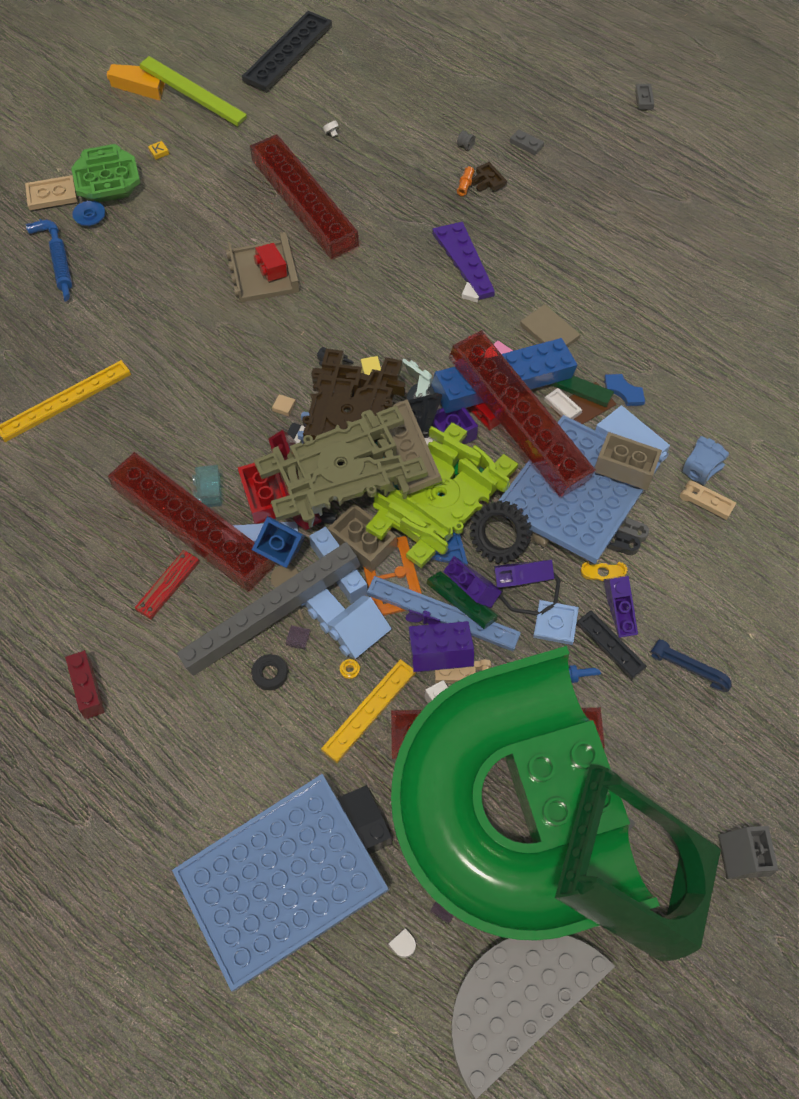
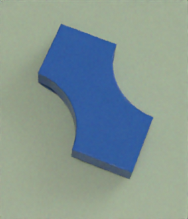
(630, 394)

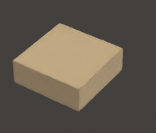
(283, 405)

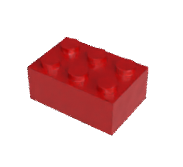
(260, 492)

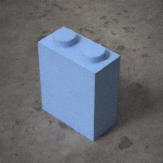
(358, 627)

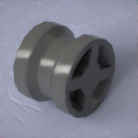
(466, 140)

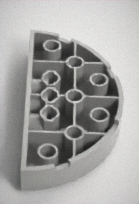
(515, 999)

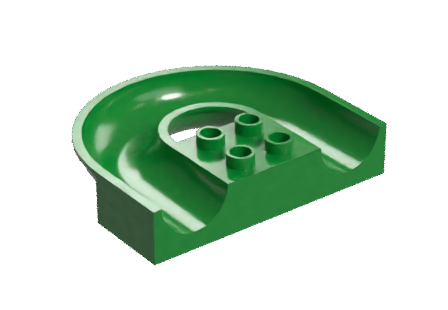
(438, 814)

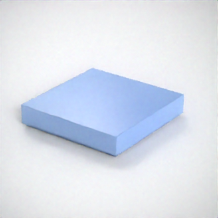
(557, 623)

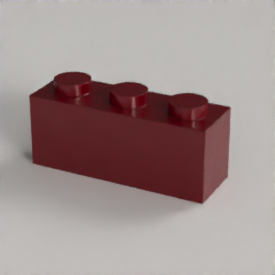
(84, 685)

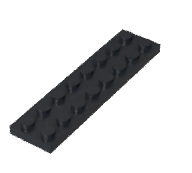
(286, 51)

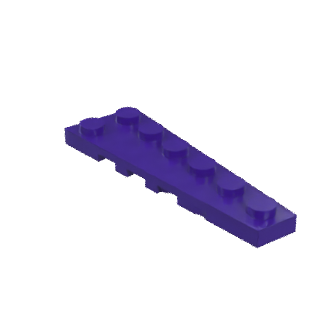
(464, 256)

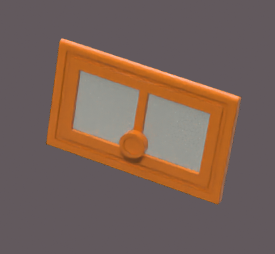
(398, 570)

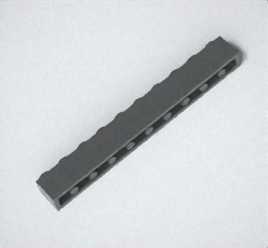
(268, 609)

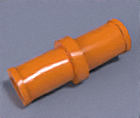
(465, 181)

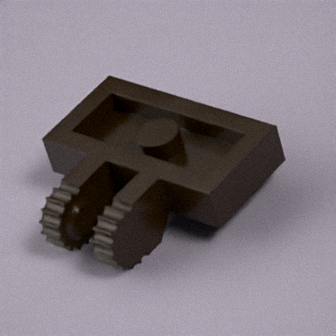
(491, 178)

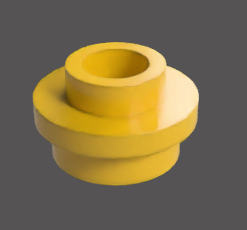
(349, 663)

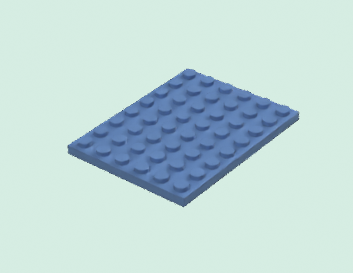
(586, 516)
(279, 882)

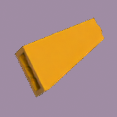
(135, 80)

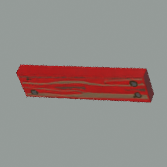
(167, 584)

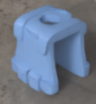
(705, 460)

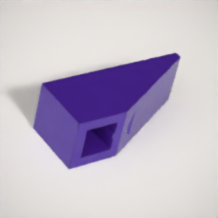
(523, 573)
(472, 582)
(621, 605)

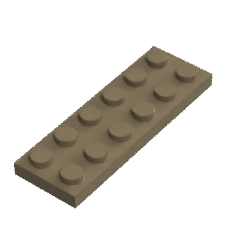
(411, 445)

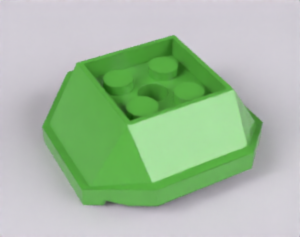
(105, 173)

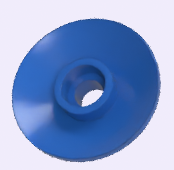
(88, 213)

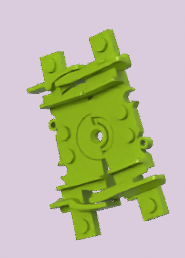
(432, 518)

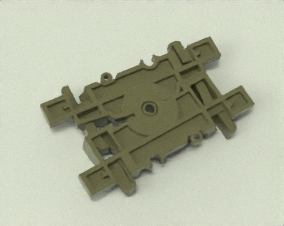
(325, 480)

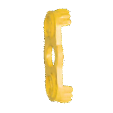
(591, 571)

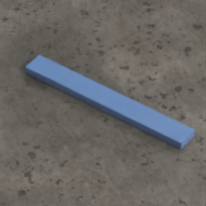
(408, 599)

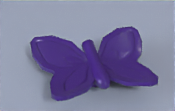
(415, 616)

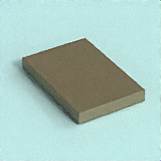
(548, 326)

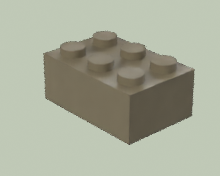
(627, 461)
(352, 529)

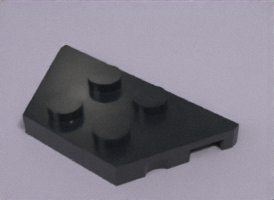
(425, 410)

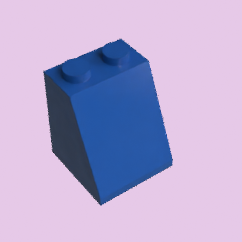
(278, 542)

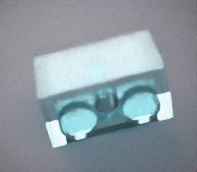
(208, 485)

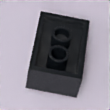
(366, 819)

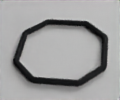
(529, 611)

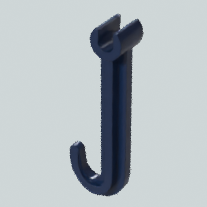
(663, 651)

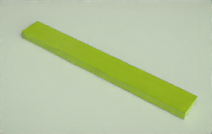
(193, 91)

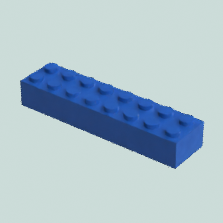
(535, 365)

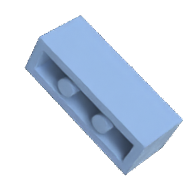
(323, 608)

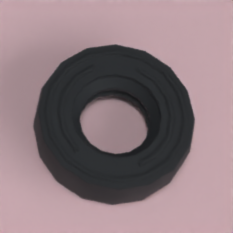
(269, 660)

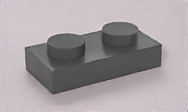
(644, 96)
(526, 142)

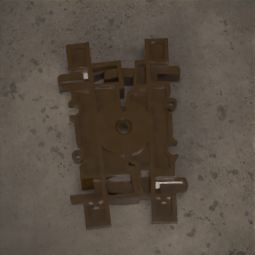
(349, 388)

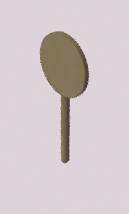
(281, 575)

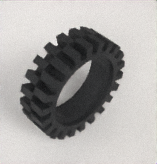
(515, 516)

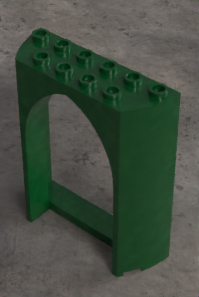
(660, 937)

